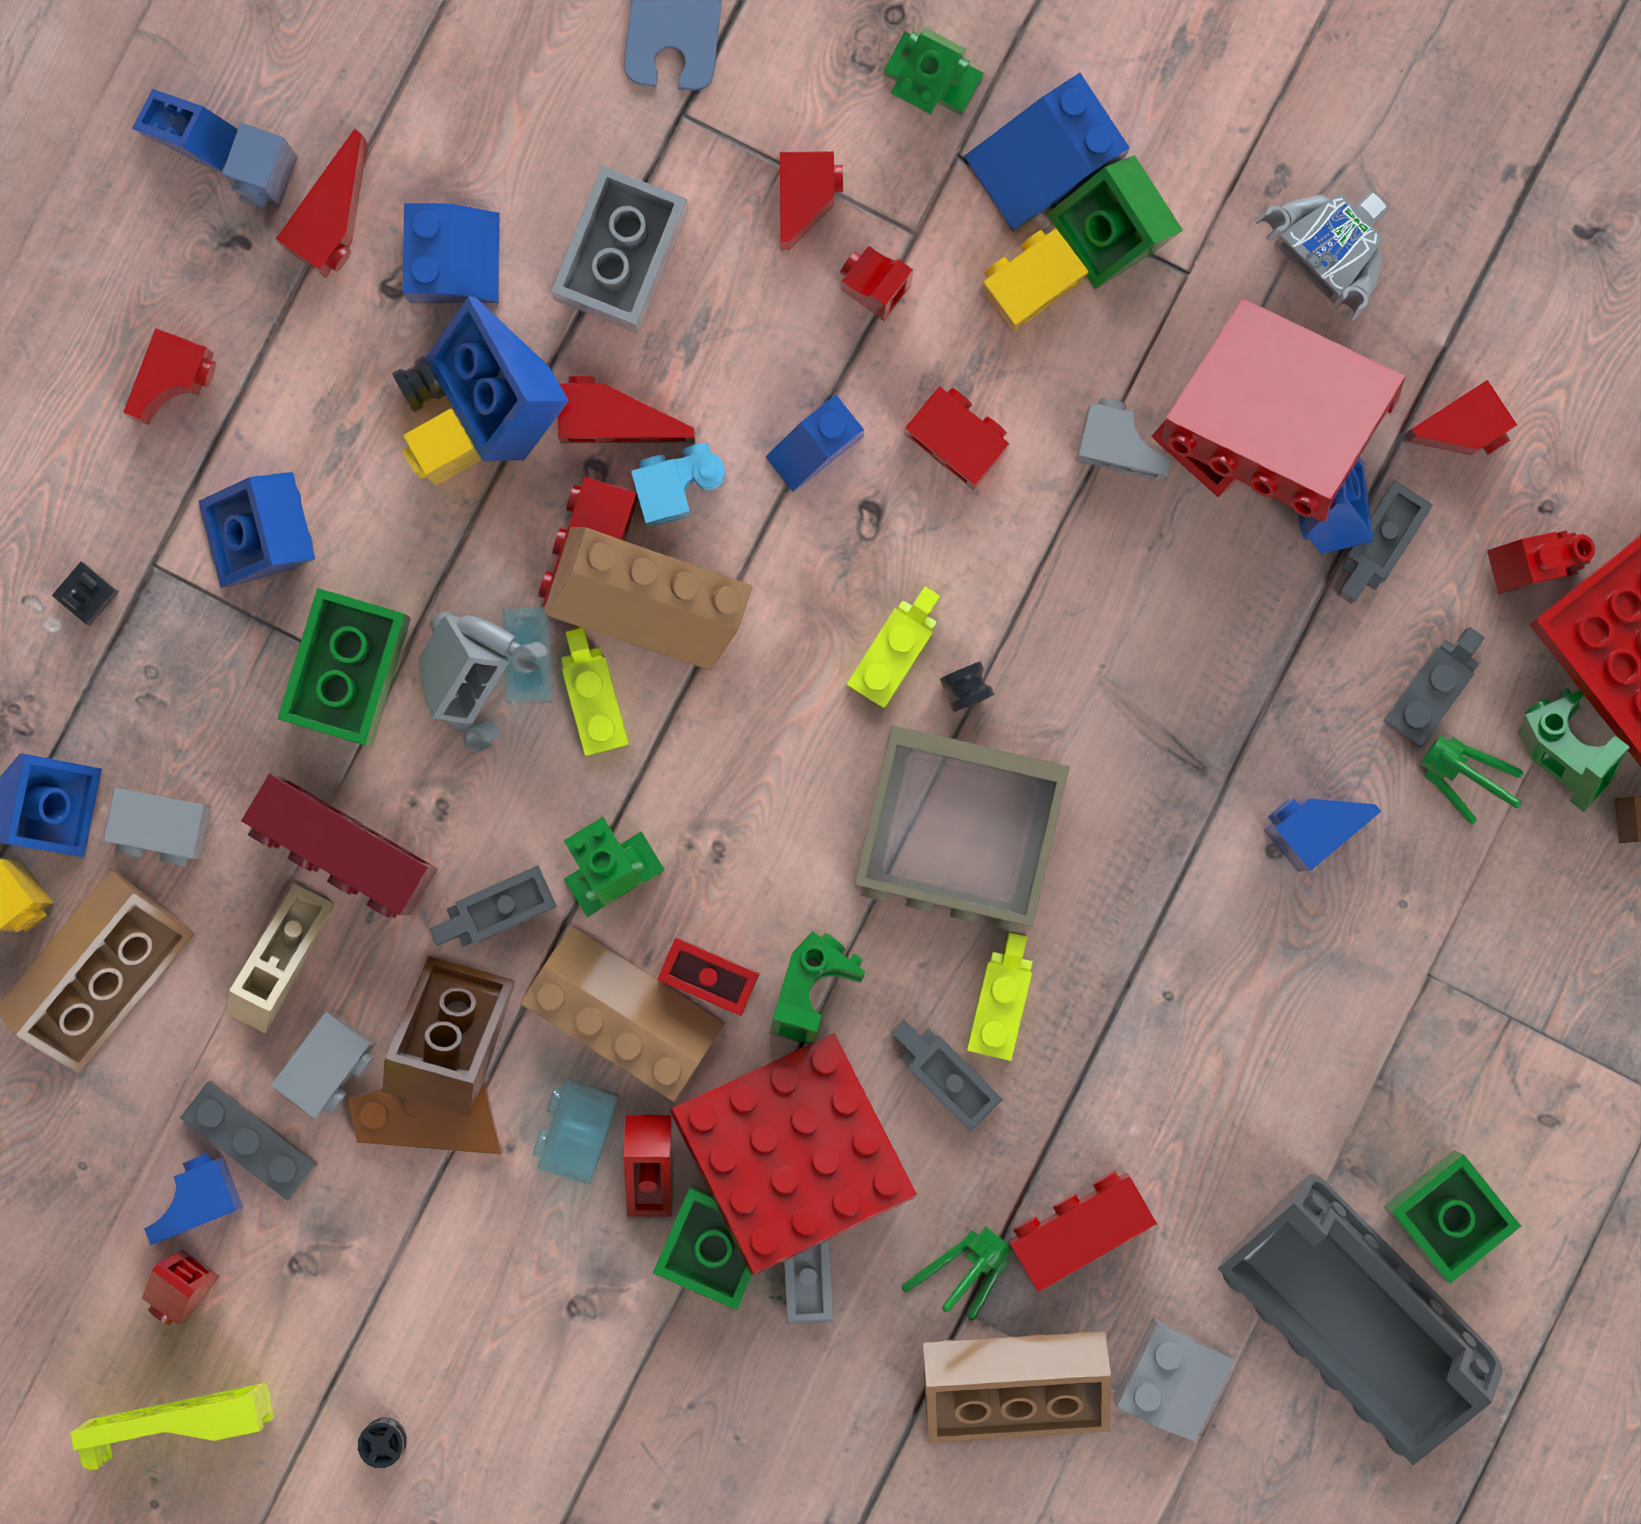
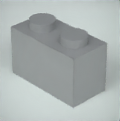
(156, 825)
(324, 1065)

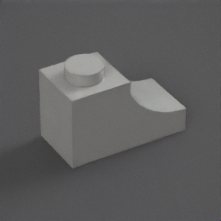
(1114, 444)

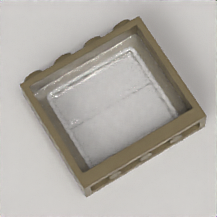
(961, 828)

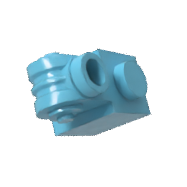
(664, 483)

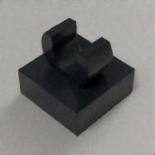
(85, 593)

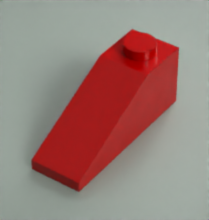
(327, 215)
(609, 416)
(177, 1287)

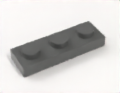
(248, 1140)

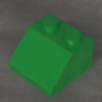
(1115, 220)

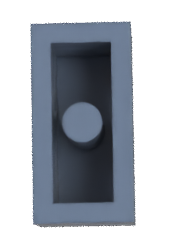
(259, 166)

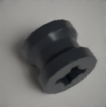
(418, 384)
(967, 686)
(377, 1450)

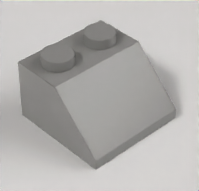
(1172, 1380)

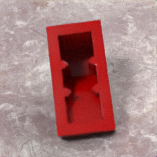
(876, 281)
(168, 369)

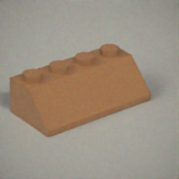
(646, 598)
(94, 972)
(622, 1013)
(1017, 1386)

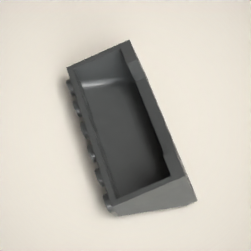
(1364, 1319)

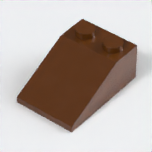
(447, 1036)

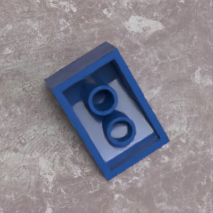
(1047, 152)
(495, 384)

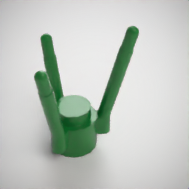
(1447, 759)
(986, 1253)

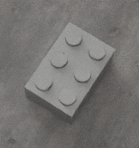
(620, 249)

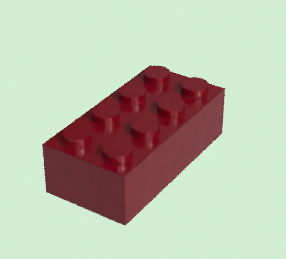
(339, 845)

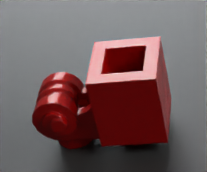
(1539, 559)

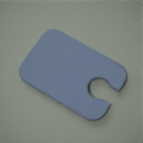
(674, 24)

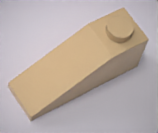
(278, 959)

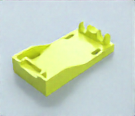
(203, 1417)

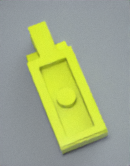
(895, 649)
(592, 696)
(1001, 1001)

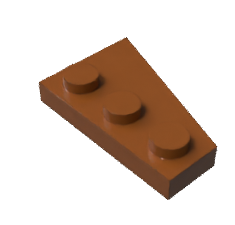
(408, 1123)

